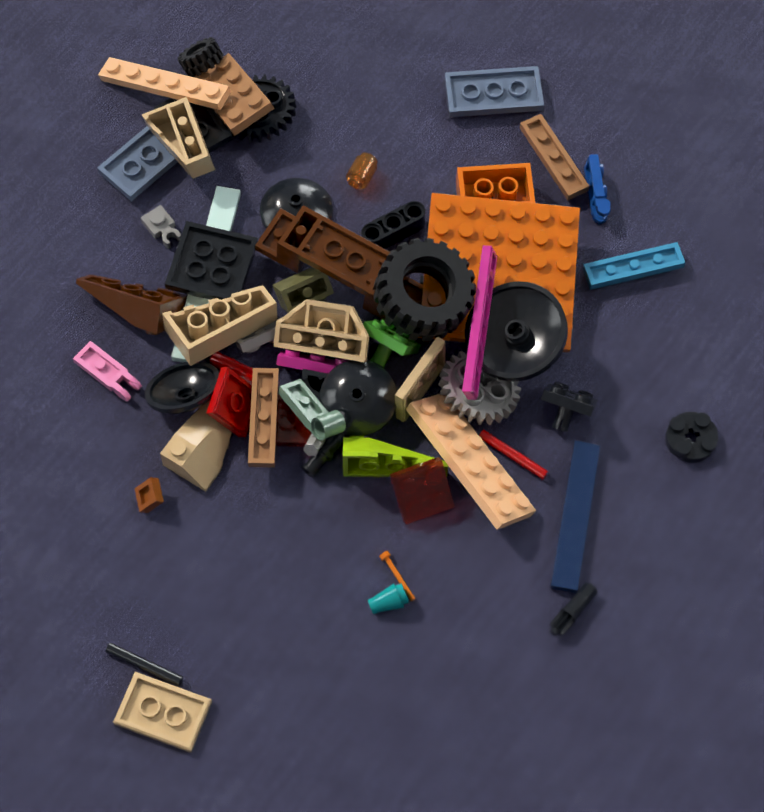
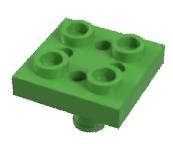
(389, 341)

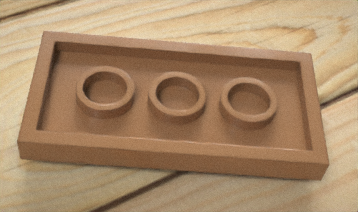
(246, 101)

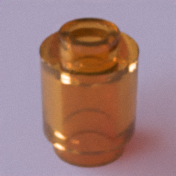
(362, 171)

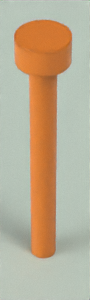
(385, 556)

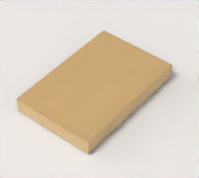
(420, 378)
(162, 712)

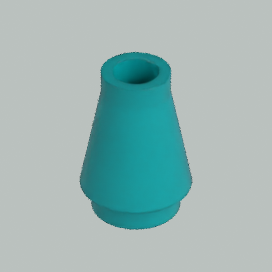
(389, 599)

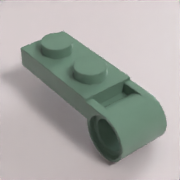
(311, 411)

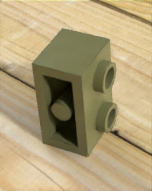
(304, 285)

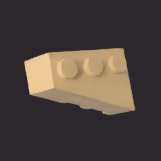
(181, 135)

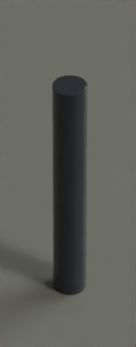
(144, 664)

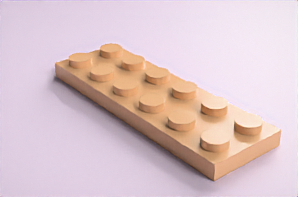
(471, 461)

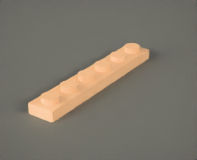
(164, 83)

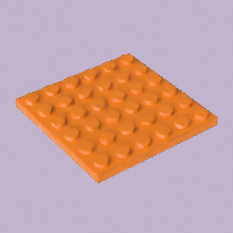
(530, 239)

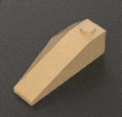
(197, 449)

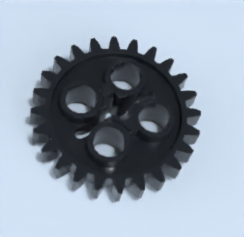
(284, 109)

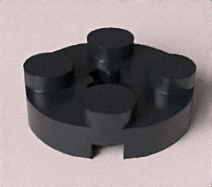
(686, 449)

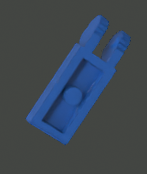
(597, 191)

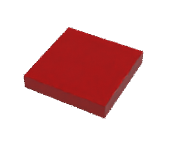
(231, 402)

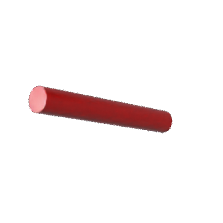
(513, 454)

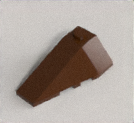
(132, 303)

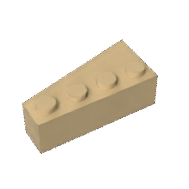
(219, 323)

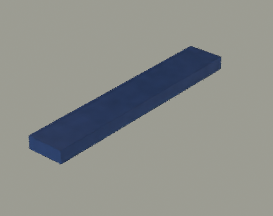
(575, 517)

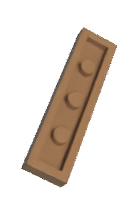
(554, 157)
(263, 417)

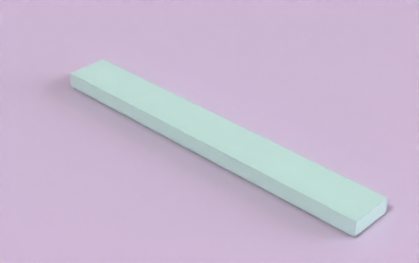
(222, 217)

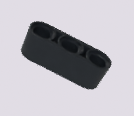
(398, 217)

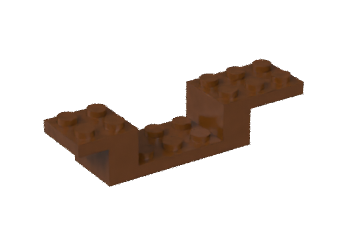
(331, 250)

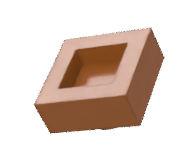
(149, 495)

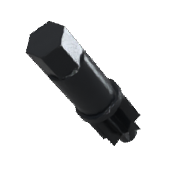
(569, 614)

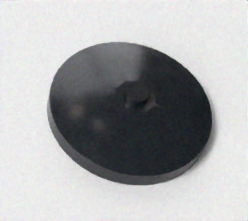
(523, 331)

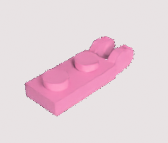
(106, 370)

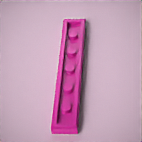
(479, 323)

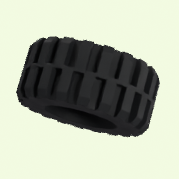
(438, 263)

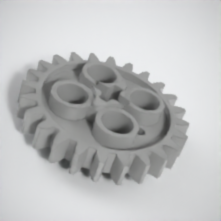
(495, 396)

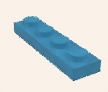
(633, 265)

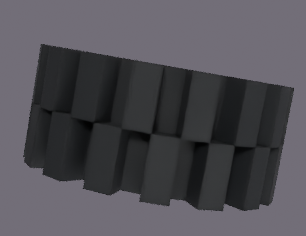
(200, 57)

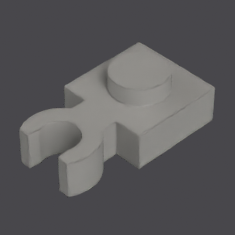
(161, 224)

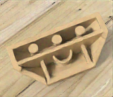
(323, 330)

